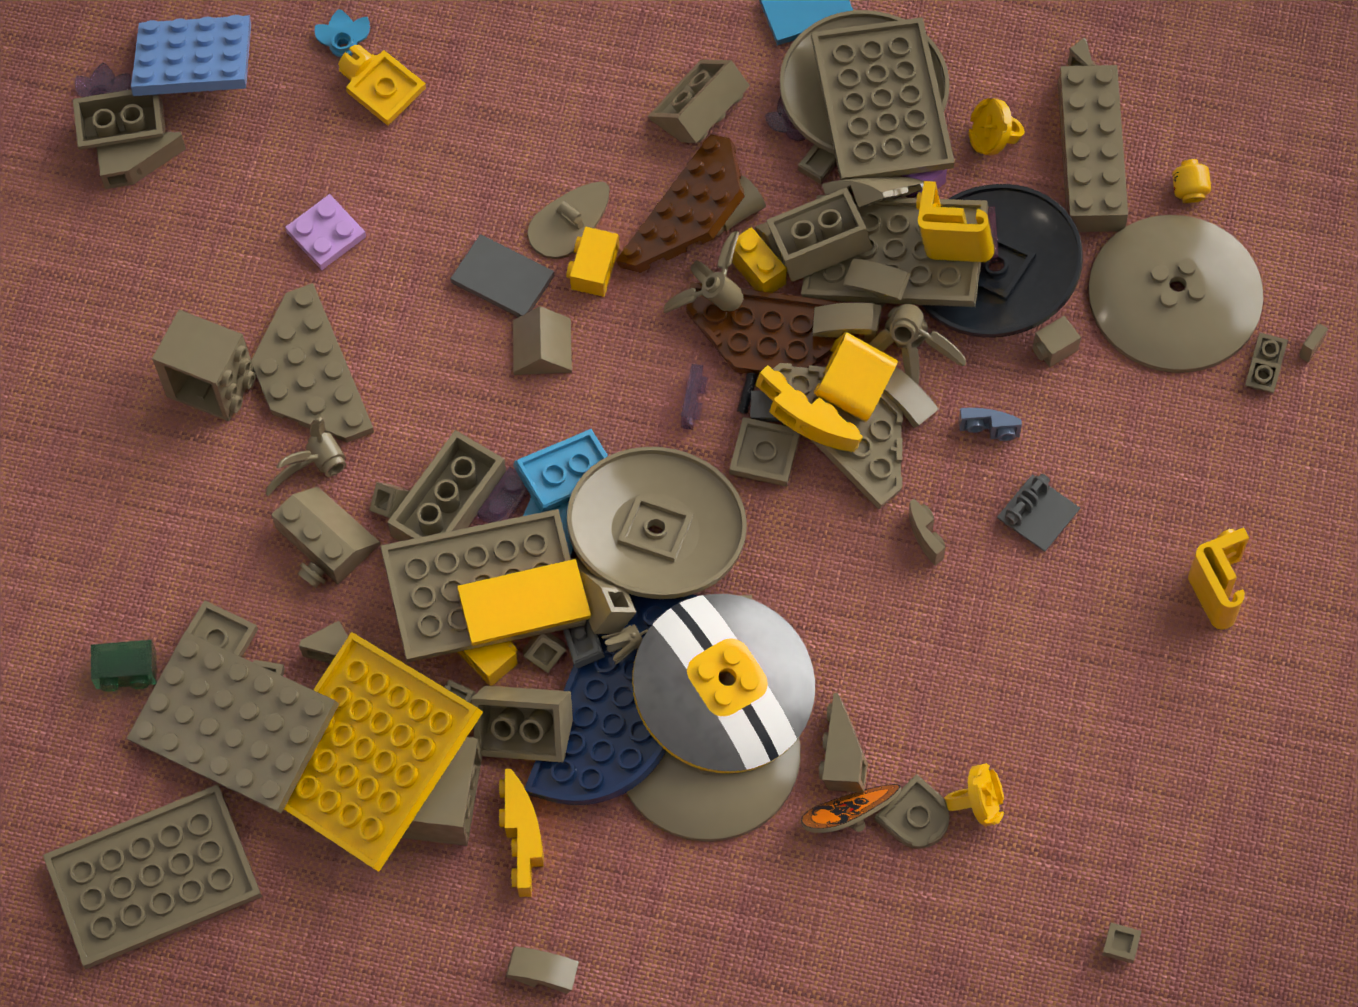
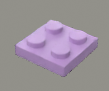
(325, 232)

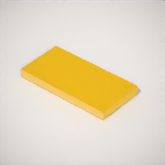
(523, 602)

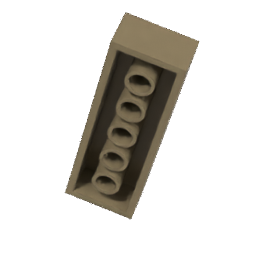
(1092, 147)

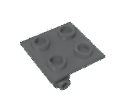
(1038, 512)

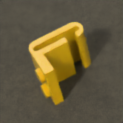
(947, 232)
(855, 376)
(1214, 577)

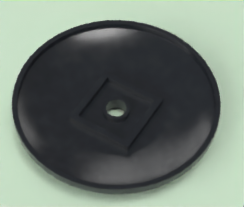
(1039, 260)

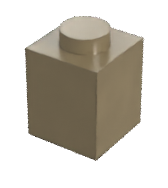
(1056, 341)

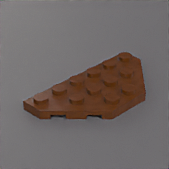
(691, 208)
(763, 330)

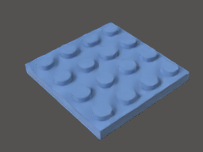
(191, 55)

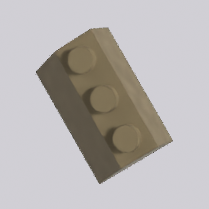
(700, 100)
(117, 118)
(819, 234)
(324, 532)
(523, 723)

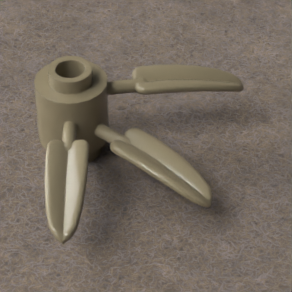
(716, 285)
(904, 330)
(320, 449)

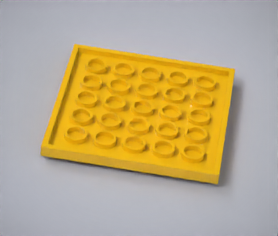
(378, 751)

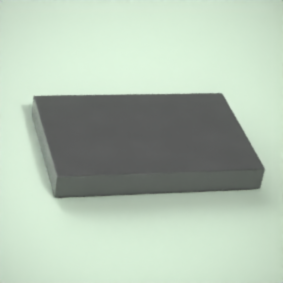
(502, 276)

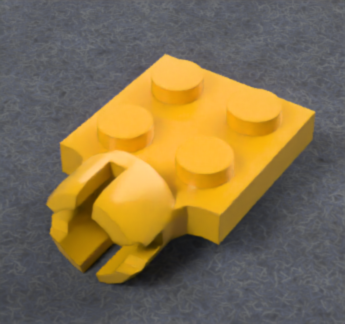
(380, 82)

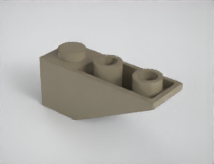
(131, 161)
(608, 604)
(844, 759)

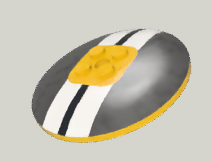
(716, 723)

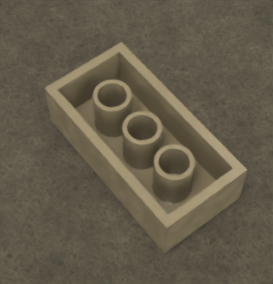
(448, 490)

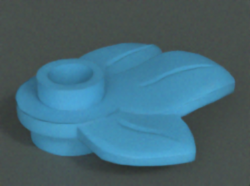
(342, 31)

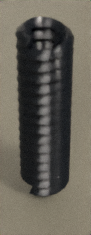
(745, 398)

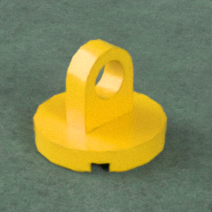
(993, 127)
(982, 795)

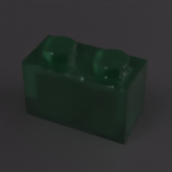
(123, 665)

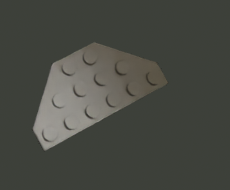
(306, 371)
(877, 461)

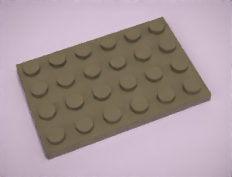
(882, 100)
(899, 244)
(429, 568)
(233, 721)
(151, 876)

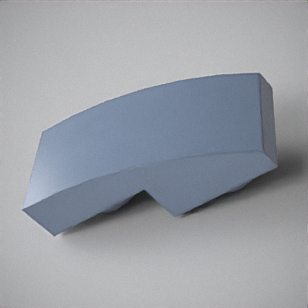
(1000, 424)

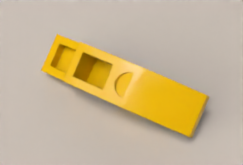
(814, 421)
(520, 822)

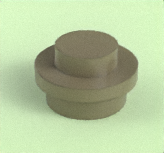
(312, 574)

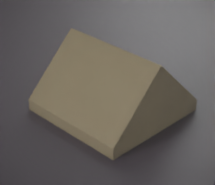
(542, 343)

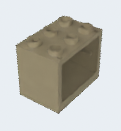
(204, 365)
(450, 806)

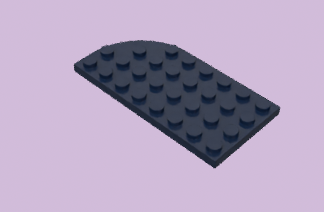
(607, 740)

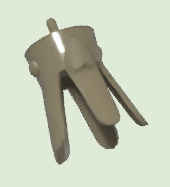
(627, 639)

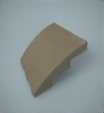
(877, 189)

